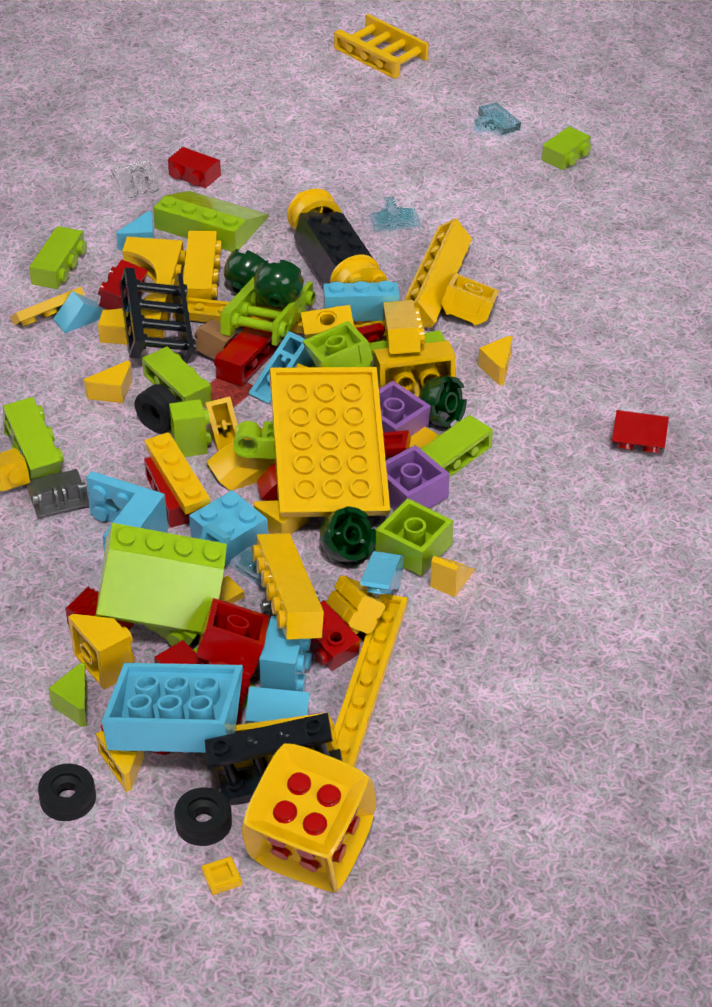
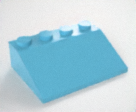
(172, 706)

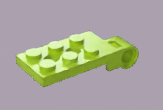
(262, 440)

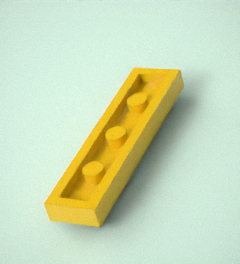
(177, 473)

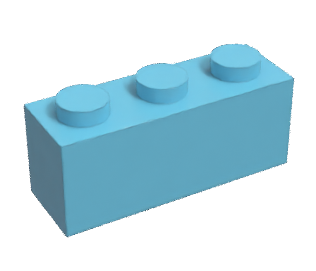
(363, 297)

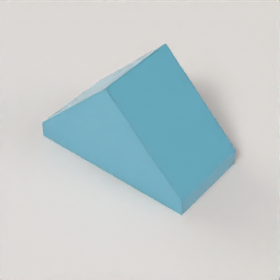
(140, 227)
(77, 312)

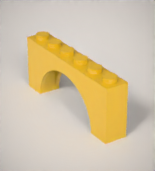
(163, 261)

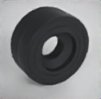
(154, 408)
(64, 777)
(200, 801)

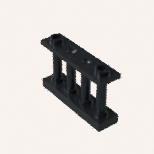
(135, 322)
(262, 742)

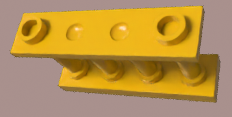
(374, 57)

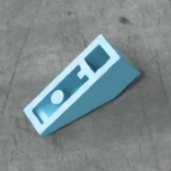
(286, 356)

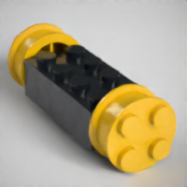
(330, 240)

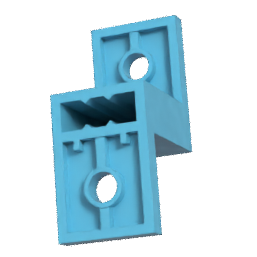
(131, 503)

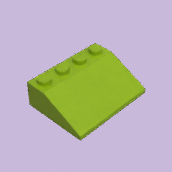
(197, 212)
(159, 578)

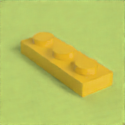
(47, 308)

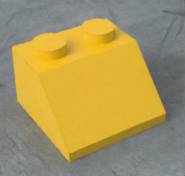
(101, 646)

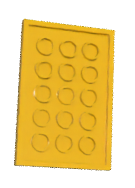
(328, 441)

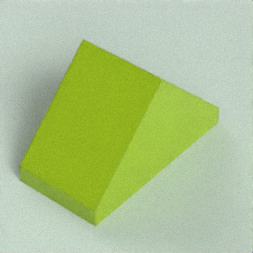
(70, 695)

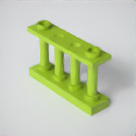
(246, 304)

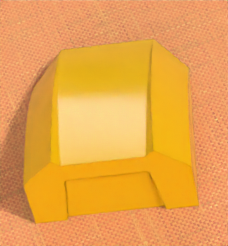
(469, 299)
(235, 470)

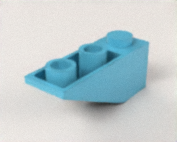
(383, 572)

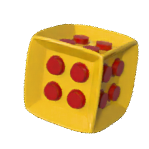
(309, 817)

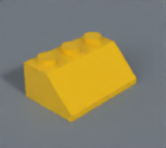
(415, 368)

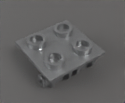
(58, 493)

